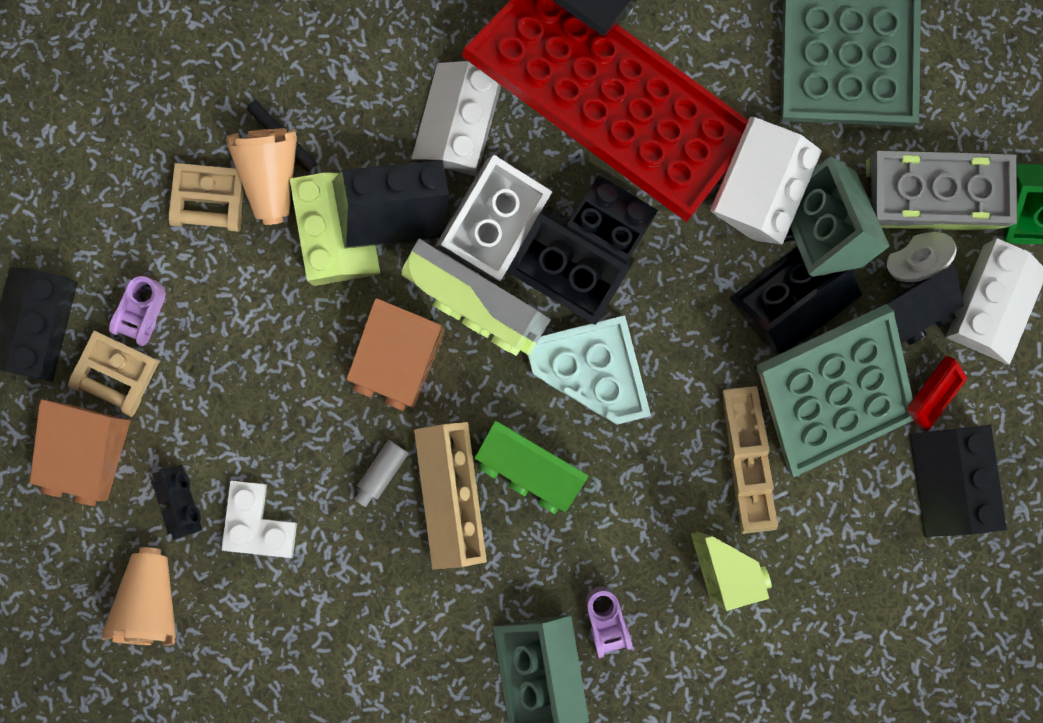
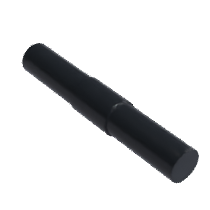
(269, 122)

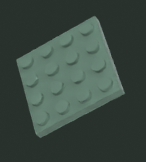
(851, 61)
(838, 390)

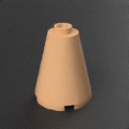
(265, 170)
(143, 602)

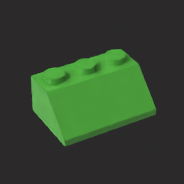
(530, 468)

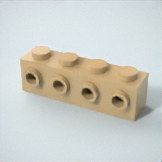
(449, 496)

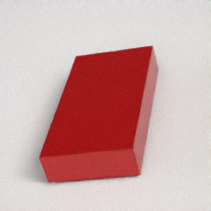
(937, 393)

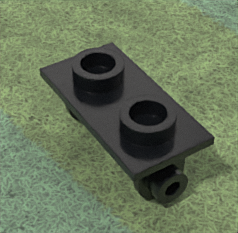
(173, 486)

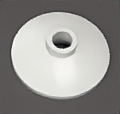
(922, 257)

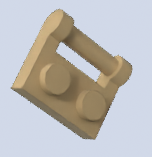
(210, 186)
(117, 362)

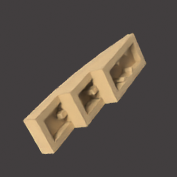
(750, 460)

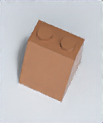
(395, 355)
(76, 451)

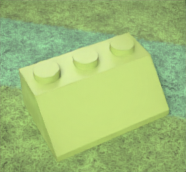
(322, 236)
(730, 575)

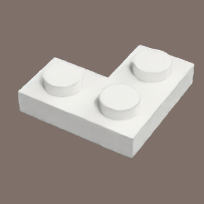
(248, 531)

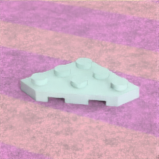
(594, 368)

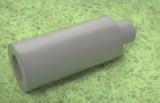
(380, 472)

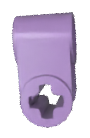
(137, 312)
(609, 627)

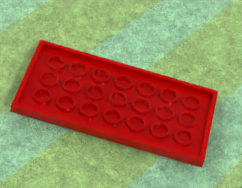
(613, 99)

